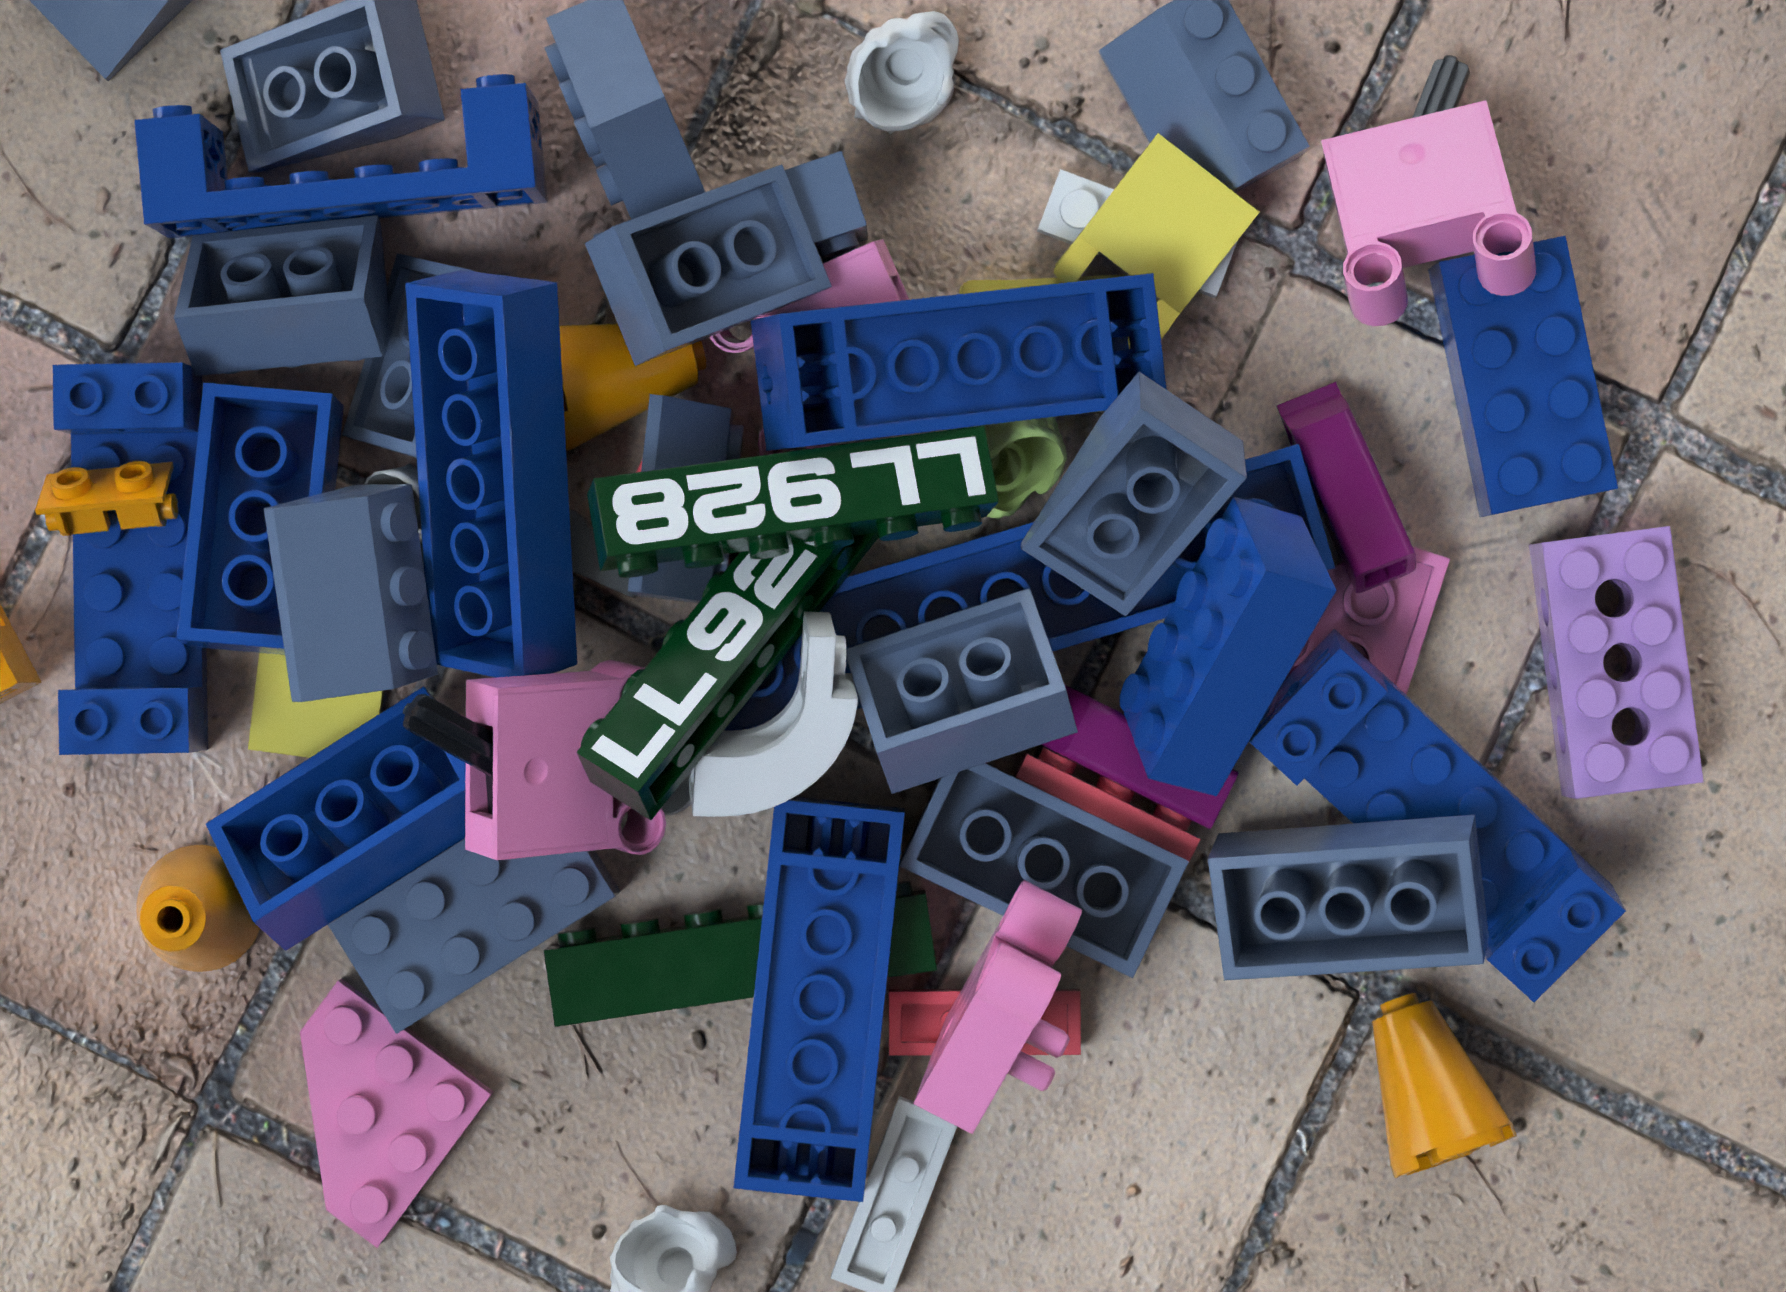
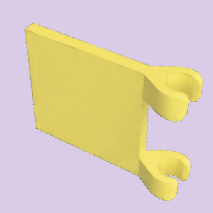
(1163, 221)
(302, 726)

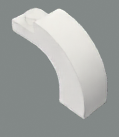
(790, 752)

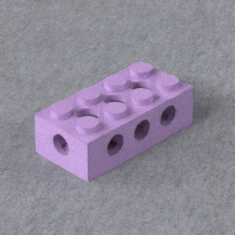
(1657, 670)

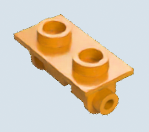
(79, 498)

